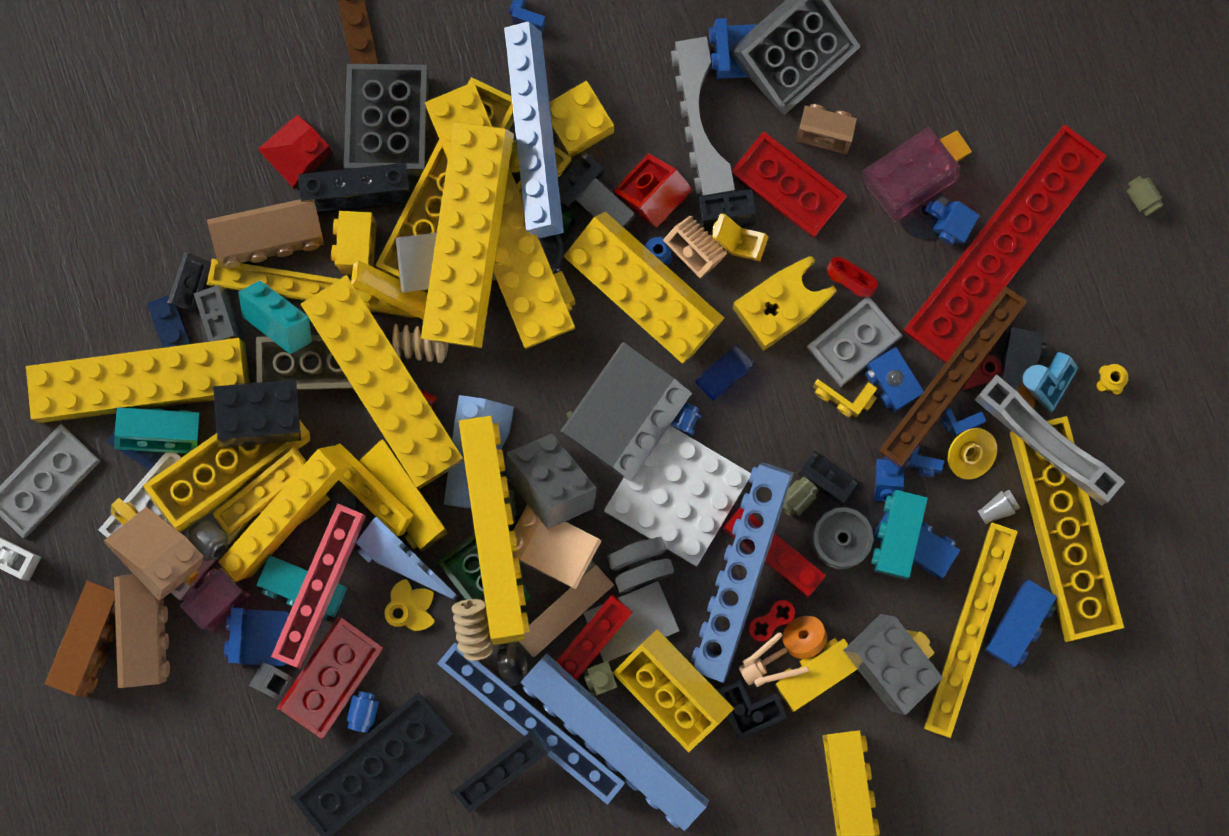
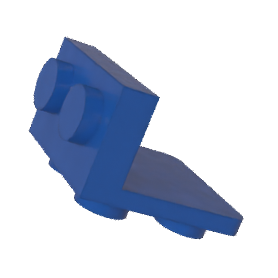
(723, 39)
(254, 636)

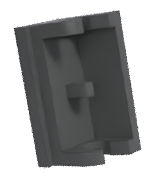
(599, 198)
(217, 314)

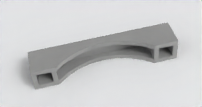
(693, 64)
(1026, 423)

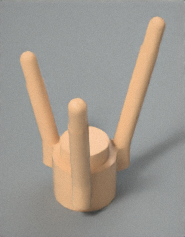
(754, 670)

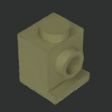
(599, 679)

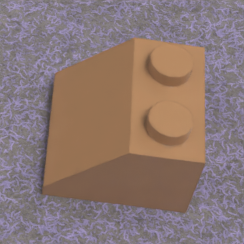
(826, 129)

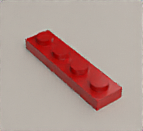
(594, 636)

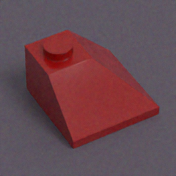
(295, 150)

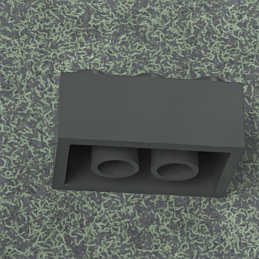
(550, 481)
(893, 664)

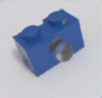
(894, 380)

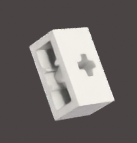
(17, 560)

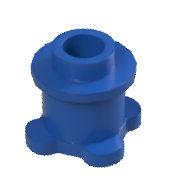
(657, 242)
(686, 419)

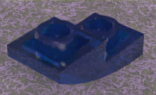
(725, 372)

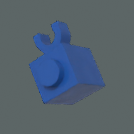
(953, 221)

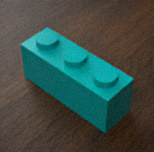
(275, 317)
(156, 430)
(899, 534)
(287, 579)

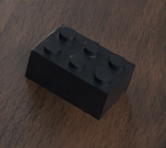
(257, 413)

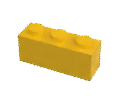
(823, 673)

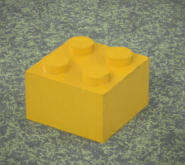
(579, 119)
(355, 240)

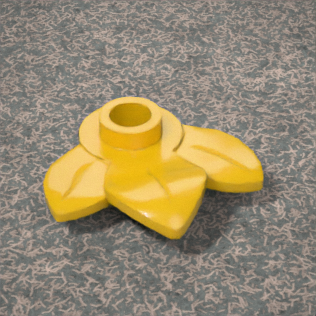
(414, 607)

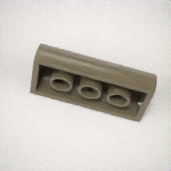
(310, 366)

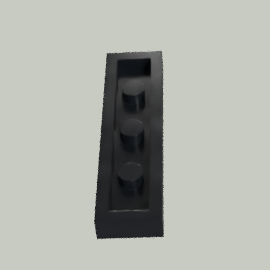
(501, 770)

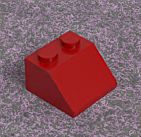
(653, 190)

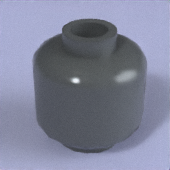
(208, 540)

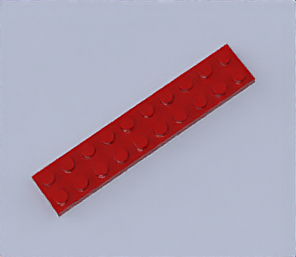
(1004, 243)

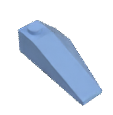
(470, 407)
(389, 551)

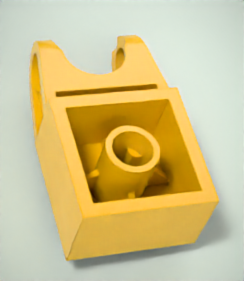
(788, 296)

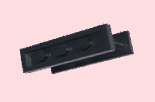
(357, 188)

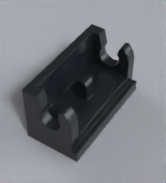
(577, 179)
(736, 205)
(828, 478)

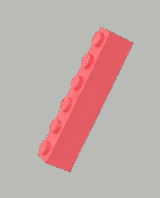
(319, 586)

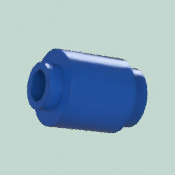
(362, 711)

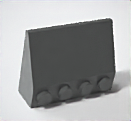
(794, 50)
(386, 116)
(626, 412)

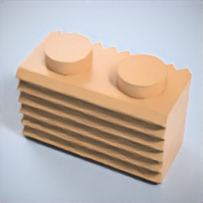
(695, 246)

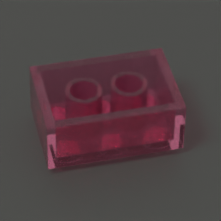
(911, 174)

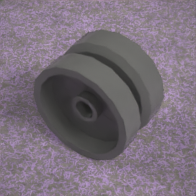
(826, 542)
(641, 566)

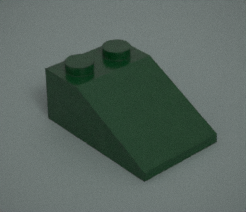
(464, 570)

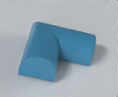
(1050, 383)

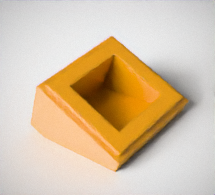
(956, 145)

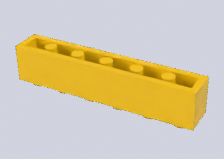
(284, 513)

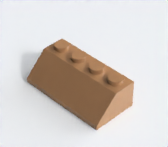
(265, 233)
(140, 634)

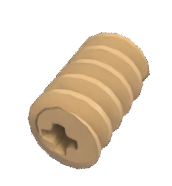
(413, 343)
(472, 629)

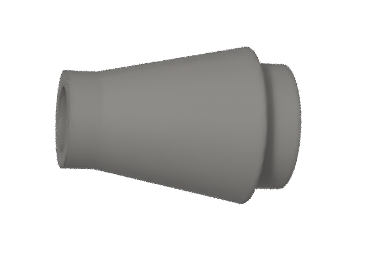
(999, 507)

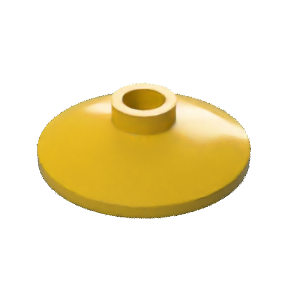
(979, 458)

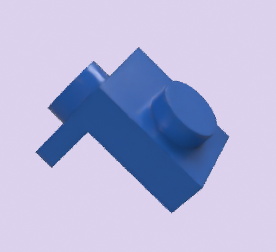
(520, 15)
(956, 428)
(926, 465)
(887, 479)

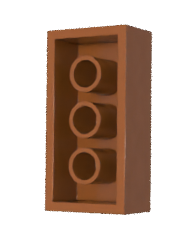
(85, 642)

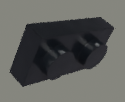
(188, 281)

